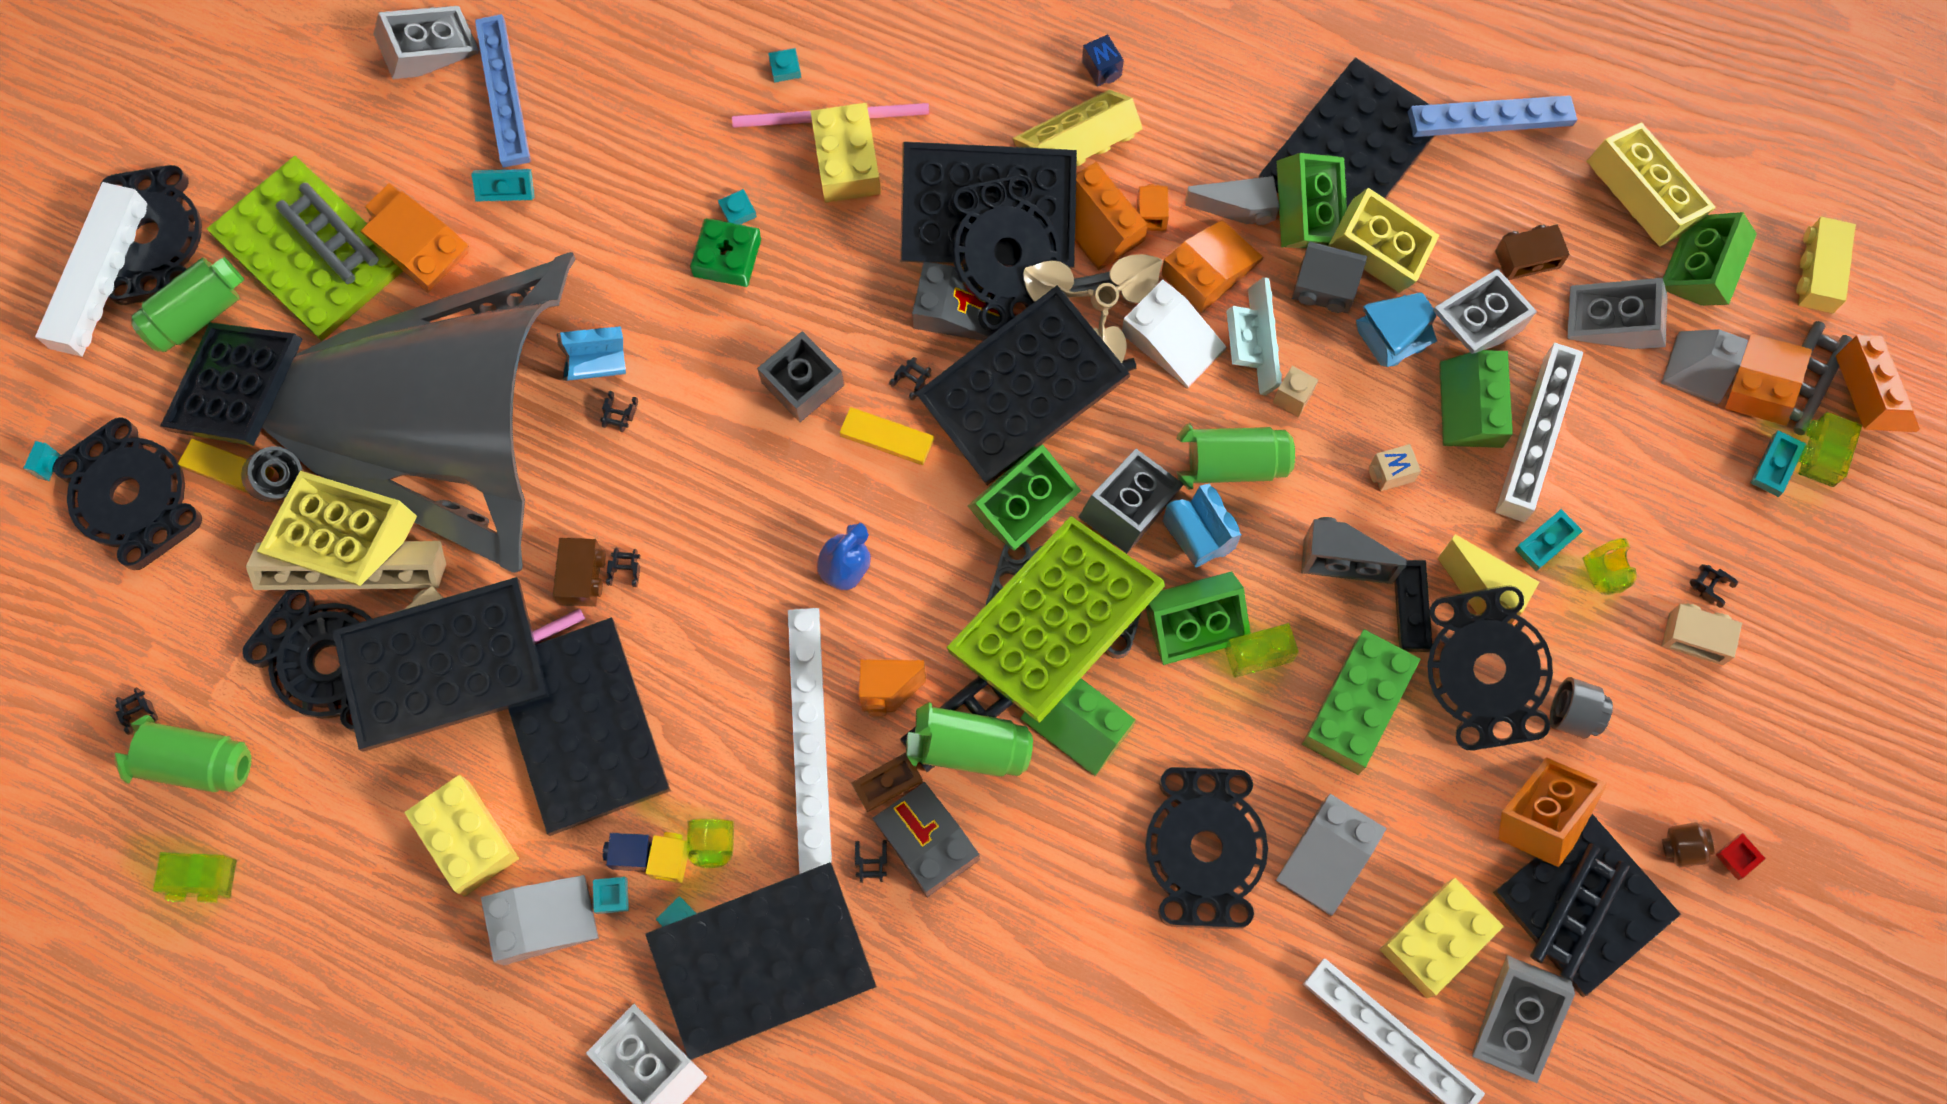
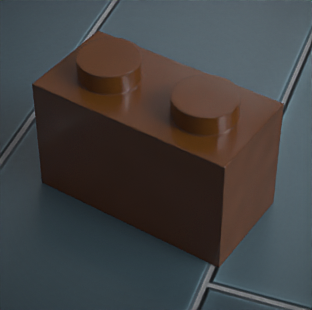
(1532, 251)
(578, 572)

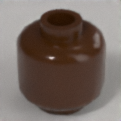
(1688, 845)

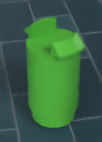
(187, 304)
(1236, 455)
(969, 742)
(184, 757)

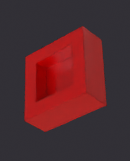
(1740, 856)

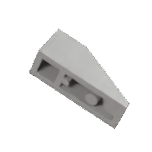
(1239, 200)

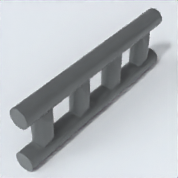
(326, 249)
(1825, 371)

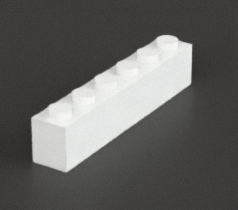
(92, 269)
(1539, 433)

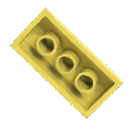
(1086, 127)
(1650, 184)

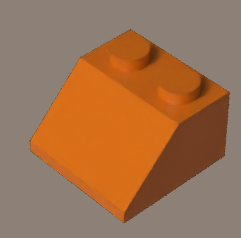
(888, 684)

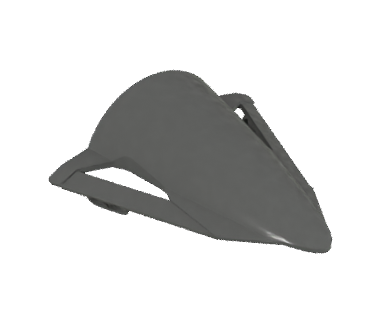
(425, 406)

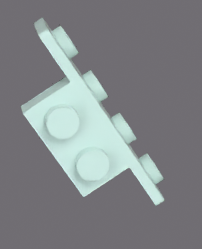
(1254, 336)

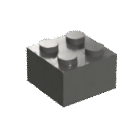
(801, 376)

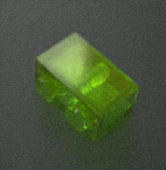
(1829, 449)
(1261, 650)
(194, 876)

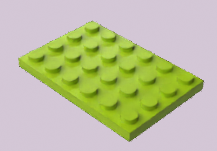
(287, 262)
(1055, 618)

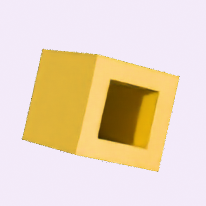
(667, 858)

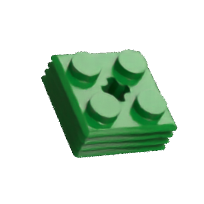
(736, 264)

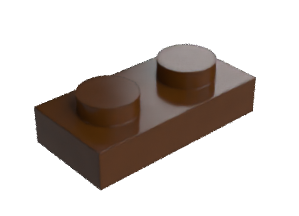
(886, 782)

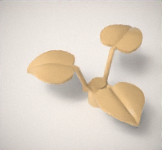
(1131, 274)

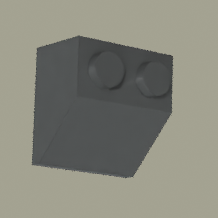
(1329, 277)

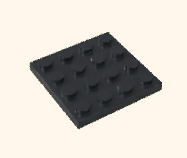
(231, 383)
(1630, 923)

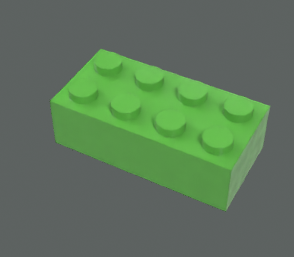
(1361, 702)

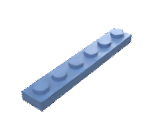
(502, 91)
(1492, 116)

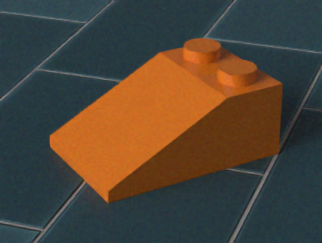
(416, 241)
(1209, 264)
(1769, 379)
(1550, 811)

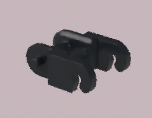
(903, 372)
(627, 416)
(613, 566)
(1707, 592)
(123, 713)
(882, 861)

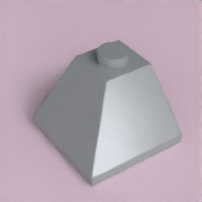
(1704, 363)

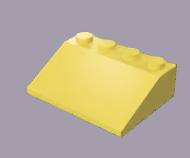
(336, 529)

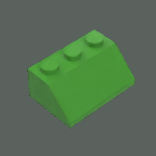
(1310, 198)
(1710, 259)
(1476, 400)
(1024, 497)
(1198, 617)
(1084, 726)

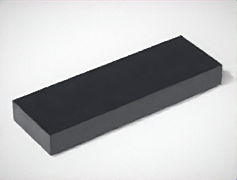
(1413, 607)

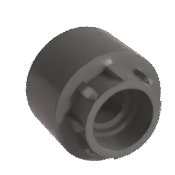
(254, 475)
(1580, 709)

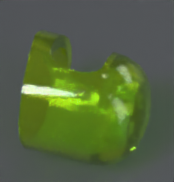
(1610, 572)
(710, 842)

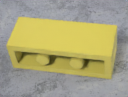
(1826, 264)

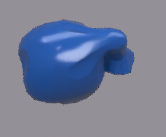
(845, 558)

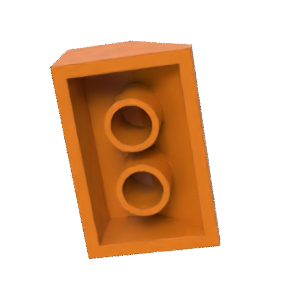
(1105, 218)
(1876, 385)

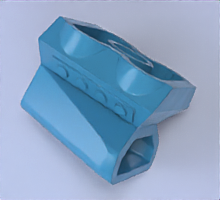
(1397, 327)
(592, 353)
(1202, 526)

